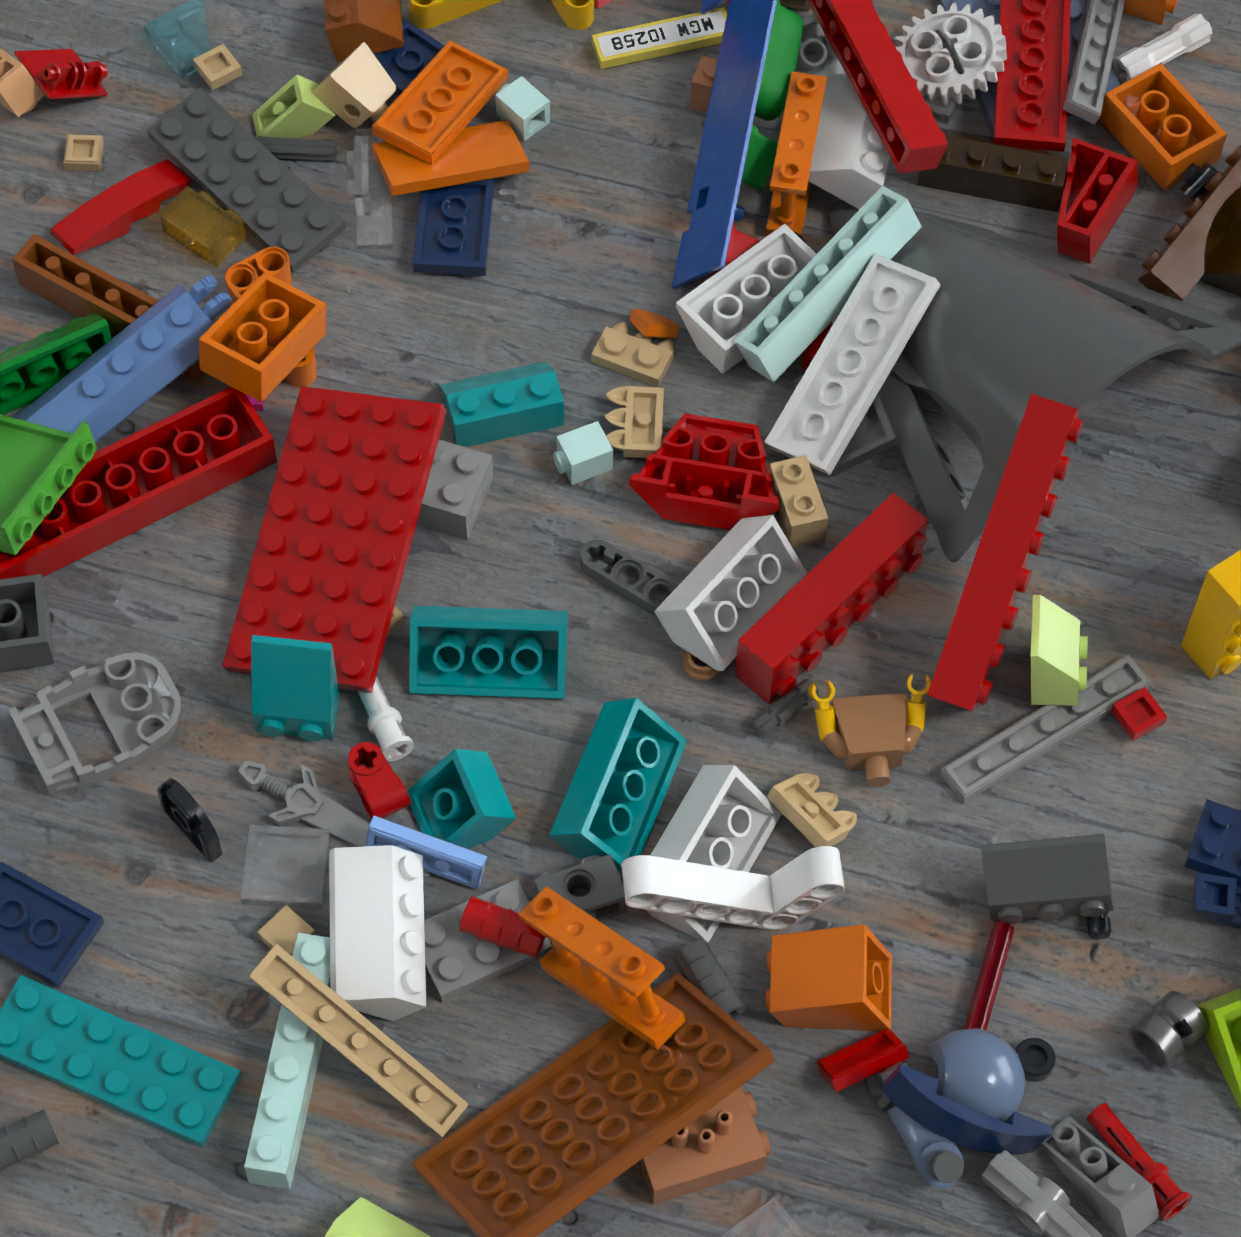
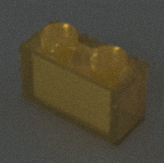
(203, 225)

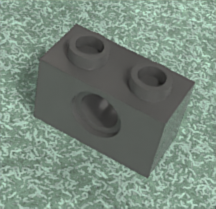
(595, 875)

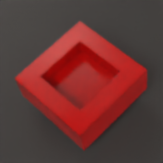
(1139, 713)

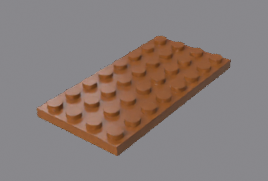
(589, 1117)

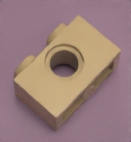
(800, 503)

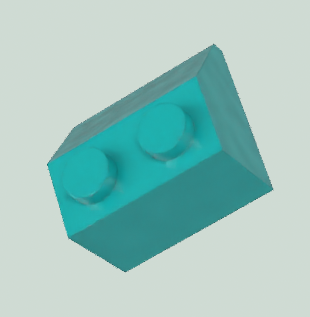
(461, 800)

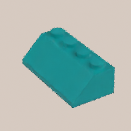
(488, 652)
(619, 783)

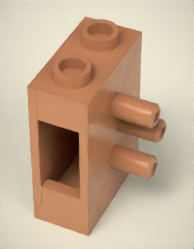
(708, 1151)

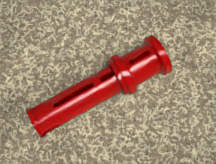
(1168, 1195)

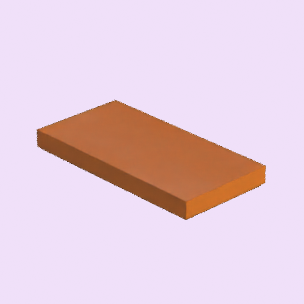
(440, 102)
(473, 156)

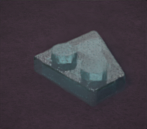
(181, 36)

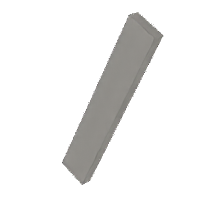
(1093, 59)
(1042, 731)

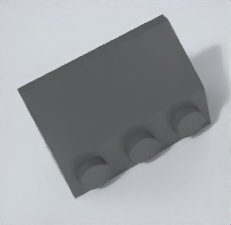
(1047, 878)

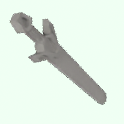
(307, 804)

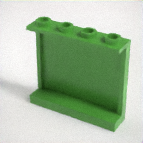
(34, 474)

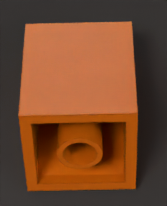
(830, 980)

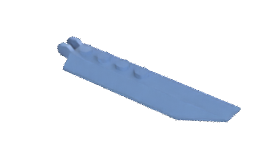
(131, 364)

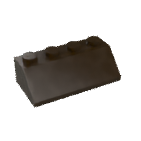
(998, 171)

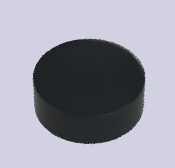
(1036, 1058)

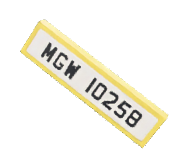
(659, 38)

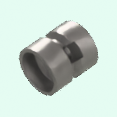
(1164, 1033)

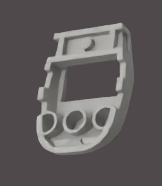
(134, 701)

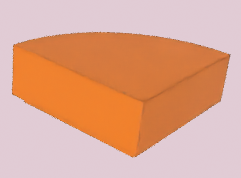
(653, 324)

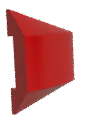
(708, 474)

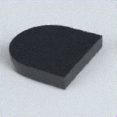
(189, 818)

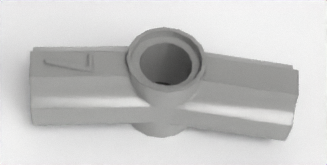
(1035, 1200)

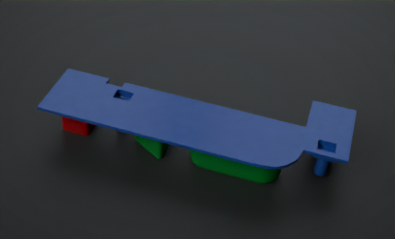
(749, 81)

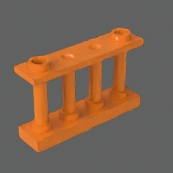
(795, 152)
(602, 967)

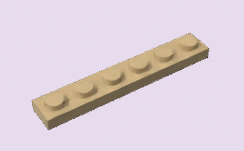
(358, 1040)

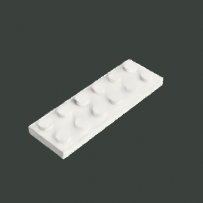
(852, 363)

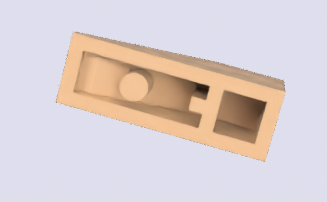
(17, 87)

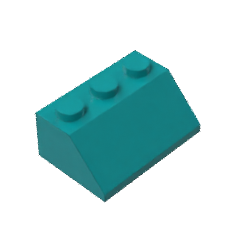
(503, 404)

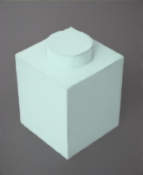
(523, 108)
(583, 453)

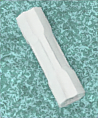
(1181, 39)

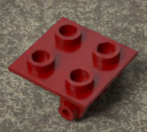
(63, 73)

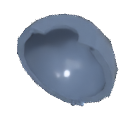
(979, 1072)

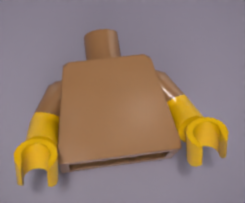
(871, 729)

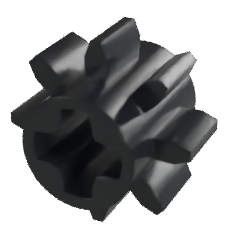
(1196, 179)

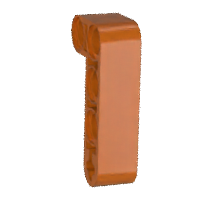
(246, 273)

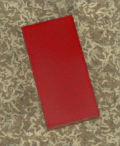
(862, 1059)

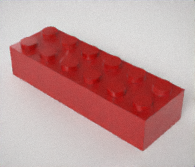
(831, 599)

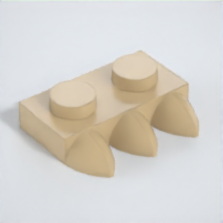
(633, 355)
(638, 421)
(812, 811)

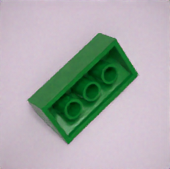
(44, 361)

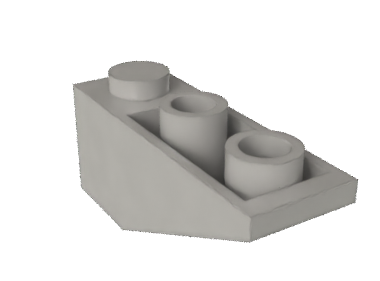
(1102, 1178)

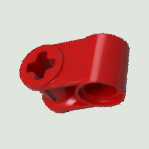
(378, 786)

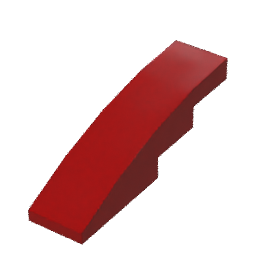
(115, 208)

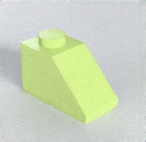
(292, 111)

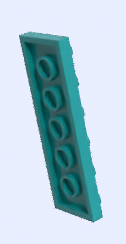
(114, 1061)

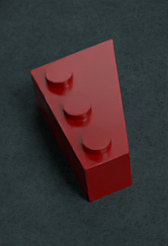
(1093, 198)

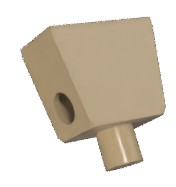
(357, 88)

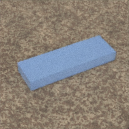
(438, 855)

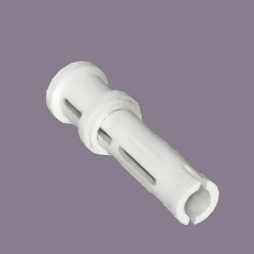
(385, 724)

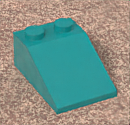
(294, 688)

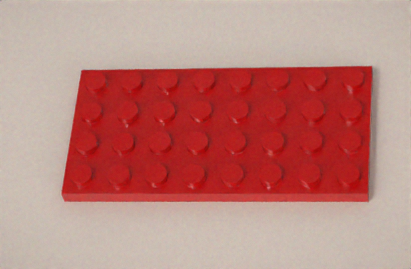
(338, 528)

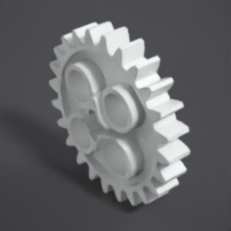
(969, 39)

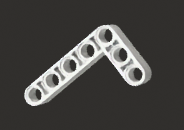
(735, 895)

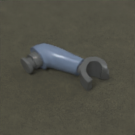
(934, 1156)

